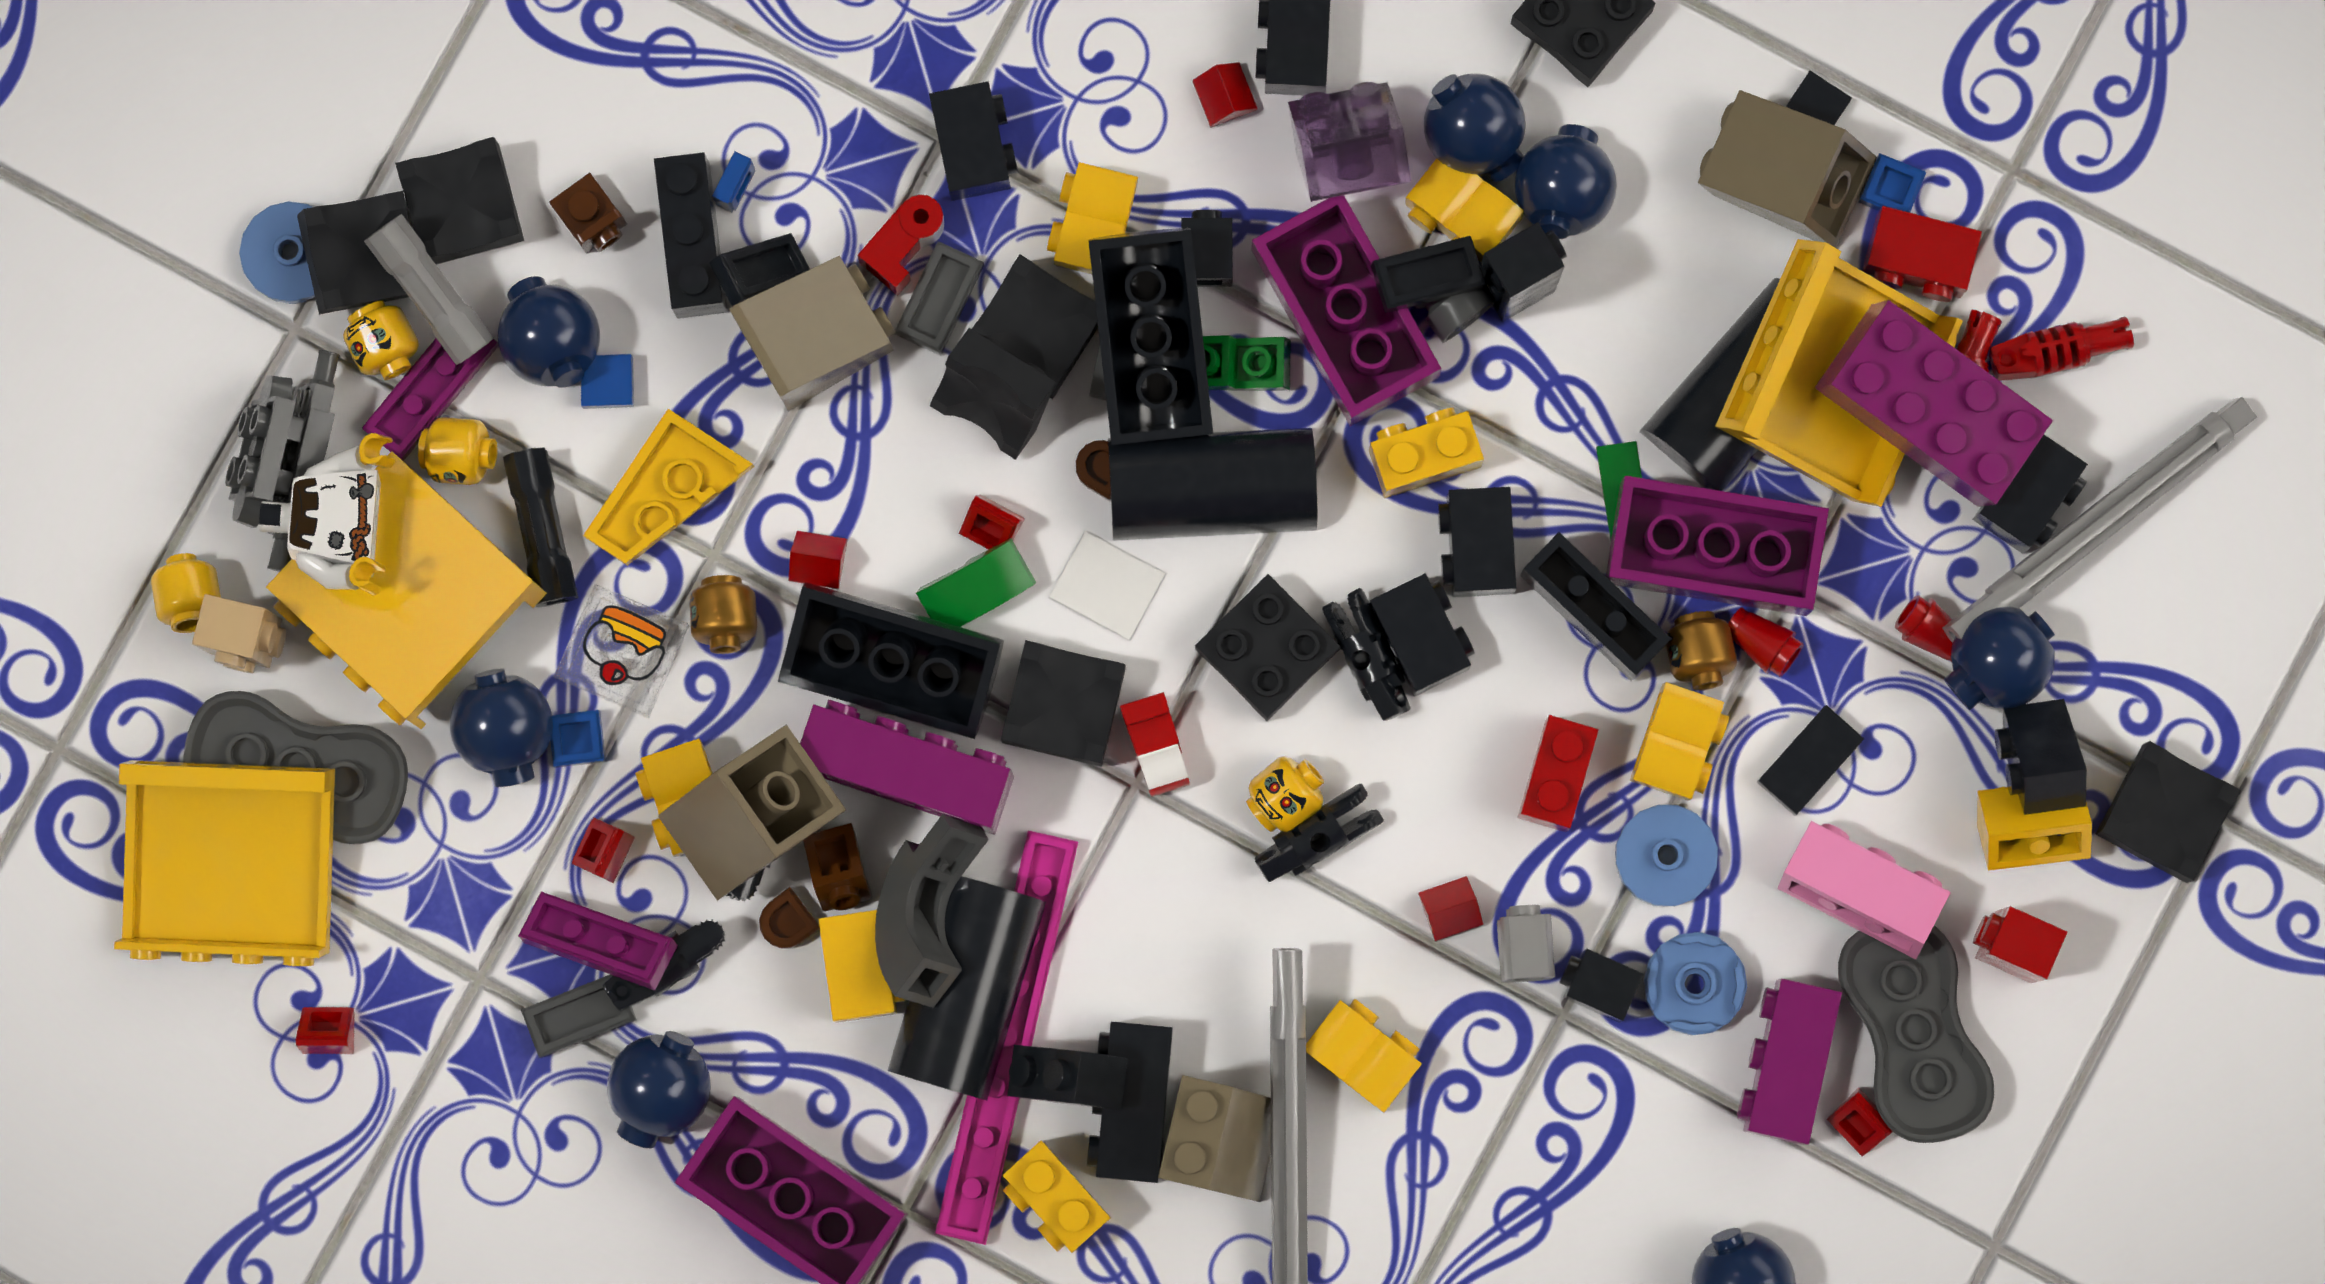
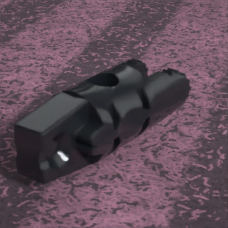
(1377, 675)
(1298, 853)
(692, 948)

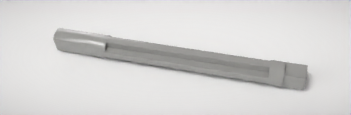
(2109, 514)
(1288, 1119)

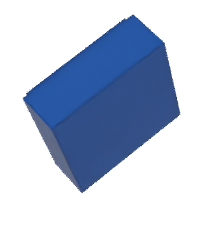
(734, 182)
(1892, 184)
(608, 382)
(577, 739)

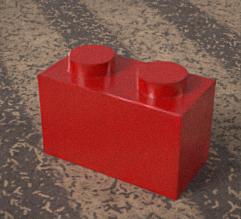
(1921, 253)
(1558, 773)
(2018, 944)

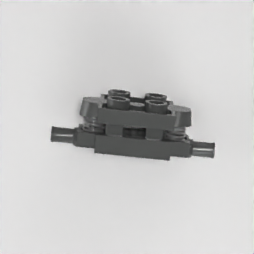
(266, 431)

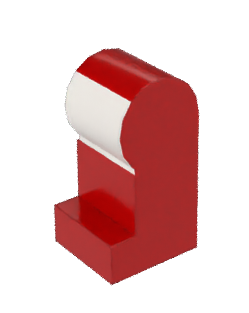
(911, 226)
(1155, 743)

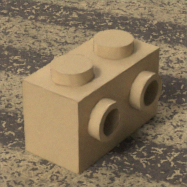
(239, 633)

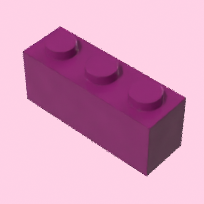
(1789, 1061)

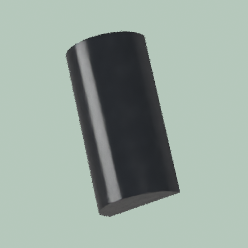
(1150, 335)
(1687, 419)
(1214, 485)
(890, 660)
(966, 1030)

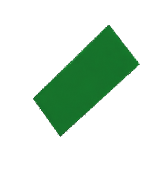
(1615, 463)

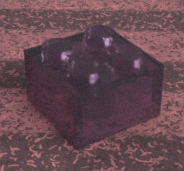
(1349, 141)

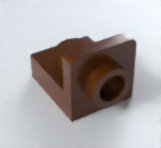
(589, 214)
(837, 868)

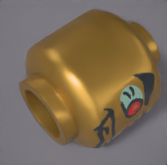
(723, 613)
(1701, 650)

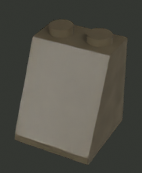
(1786, 167)
(814, 330)
(751, 812)
(1218, 1139)

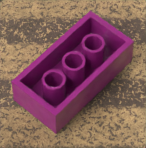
(1329, 292)
(1933, 404)
(1717, 545)
(906, 769)
(790, 1196)

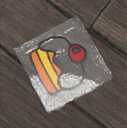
(621, 651)

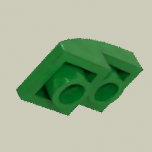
(1247, 363)
(977, 586)

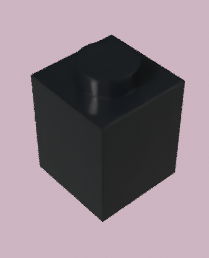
(1211, 247)
(1600, 984)

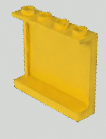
(1797, 340)
(436, 600)
(227, 861)

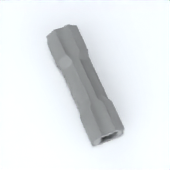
(451, 319)

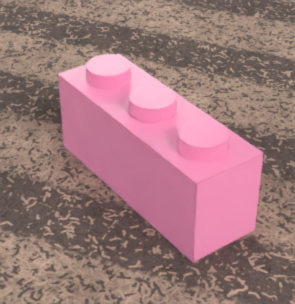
(1864, 888)

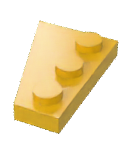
(663, 487)

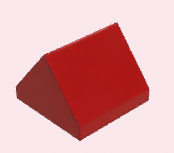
(1224, 93)
(990, 523)
(817, 559)
(603, 850)
(1451, 908)
(326, 1030)
(1859, 1122)

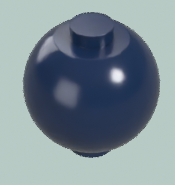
(1475, 125)
(1566, 182)
(548, 333)
(2002, 659)
(501, 726)
(658, 1088)
(1742, 1259)

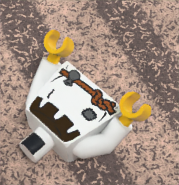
(334, 517)

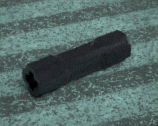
(540, 527)

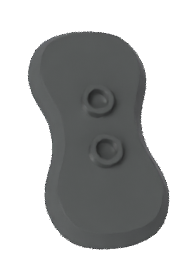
(366, 761)
(1927, 1070)

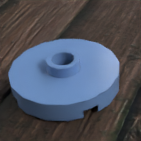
(262, 254)
(1638, 855)
(1722, 983)

